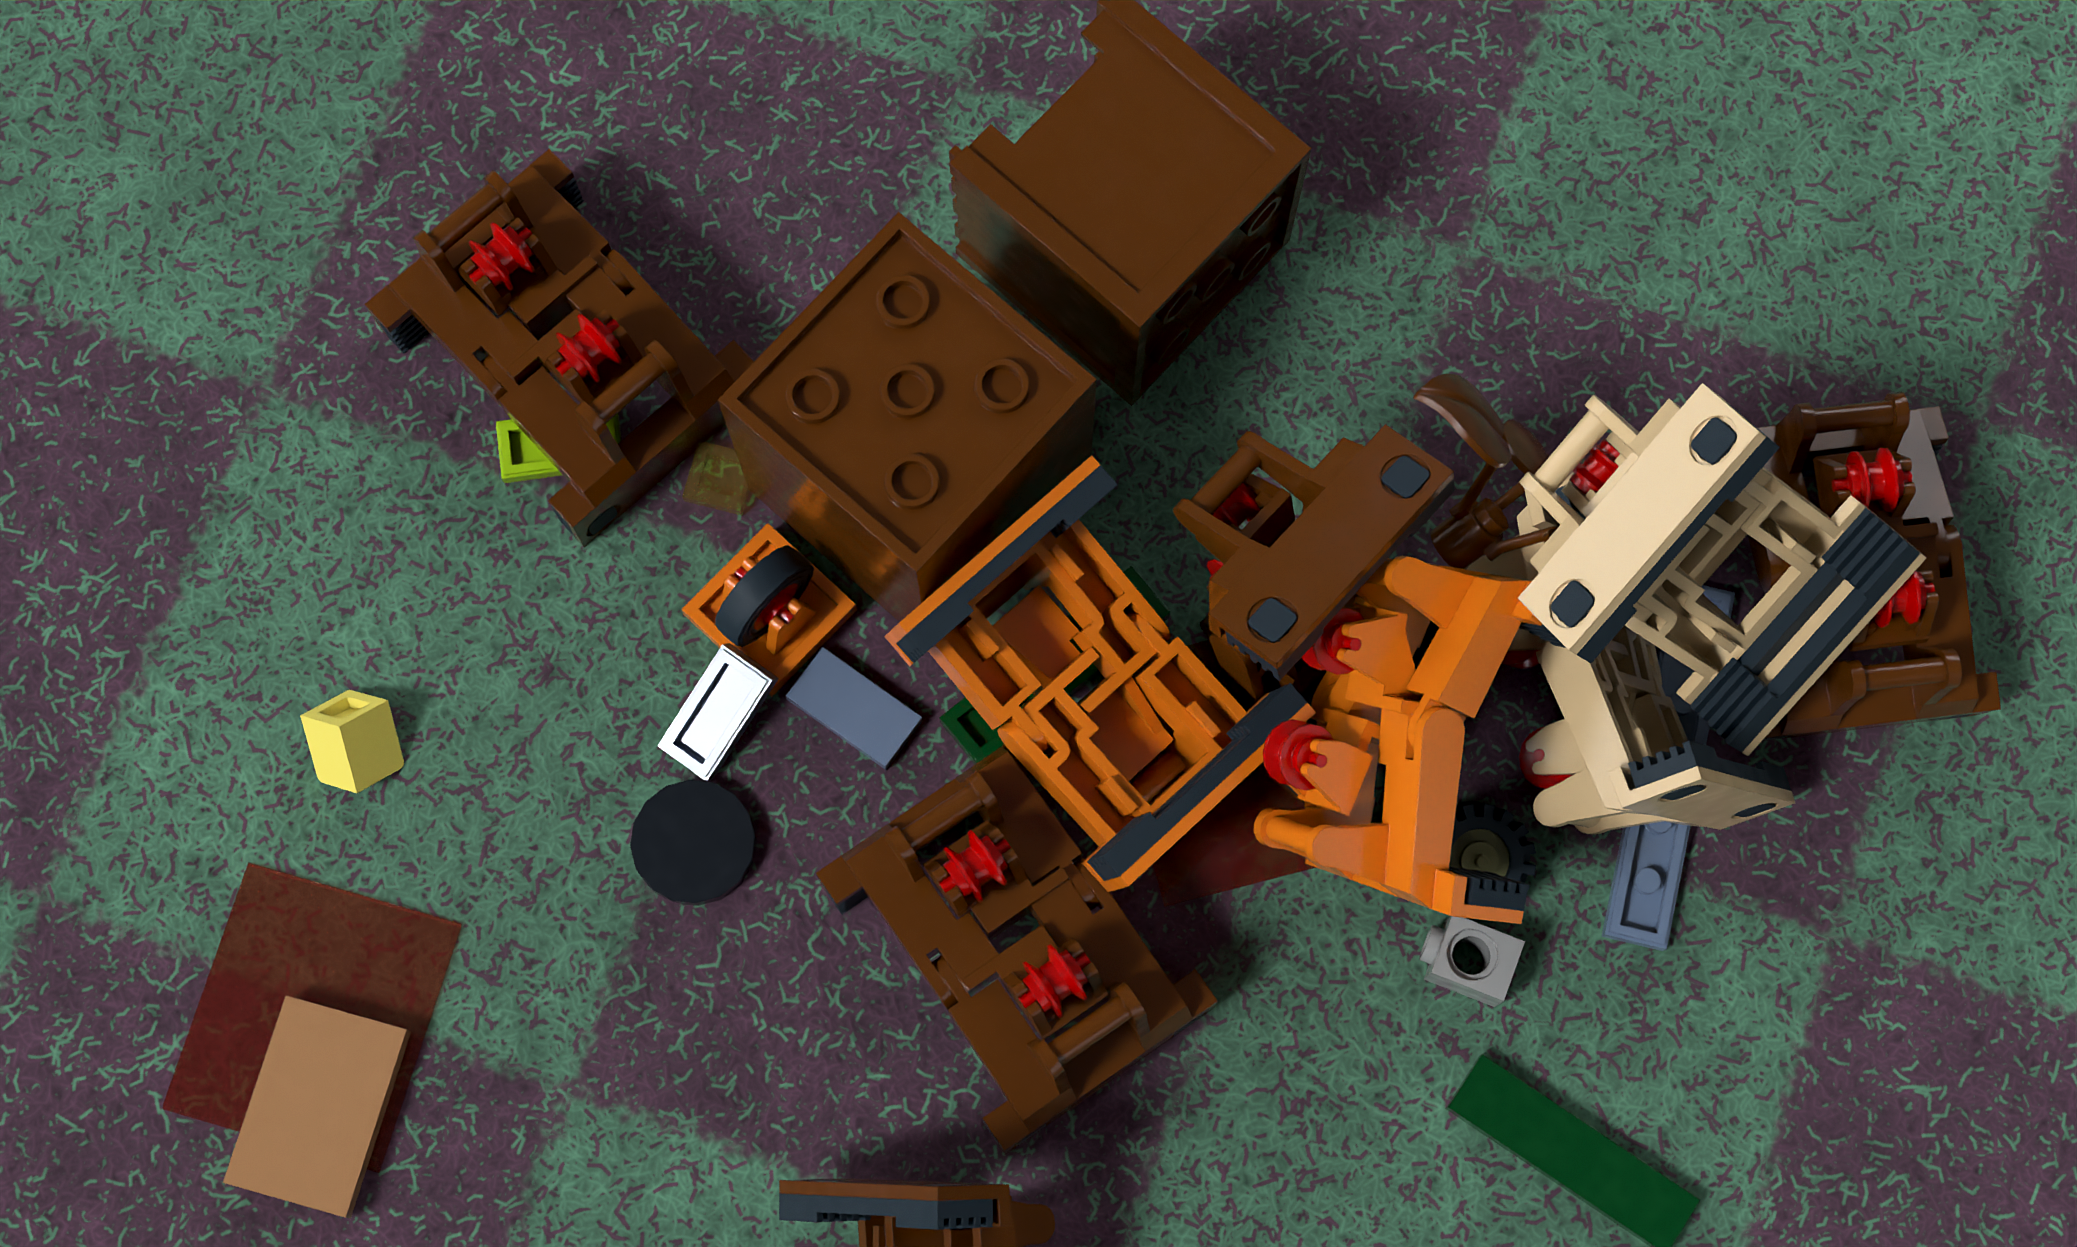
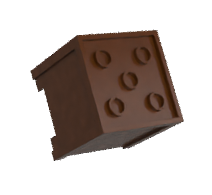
(1130, 201)

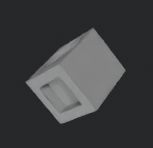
(1499, 956)

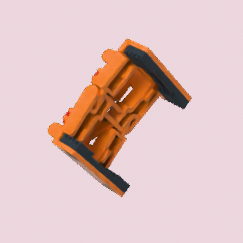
(1113, 729)

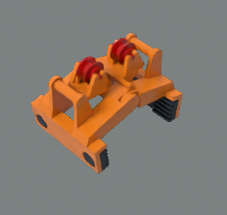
(1404, 717)

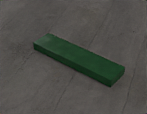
(1572, 1154)

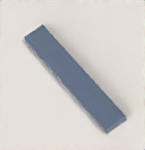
(1654, 853)

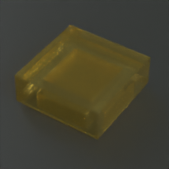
(716, 479)

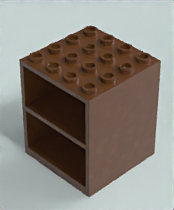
(907, 418)

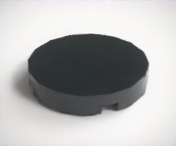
(693, 842)

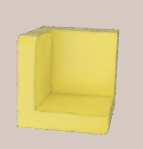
(353, 741)

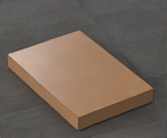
(317, 1107)

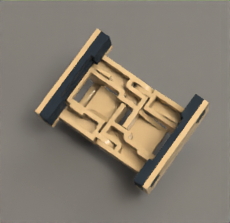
(1662, 521)
(1621, 744)

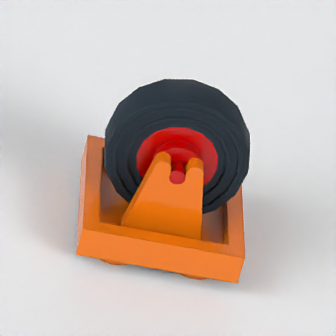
(770, 605)

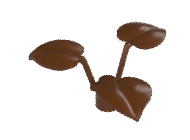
(1473, 525)

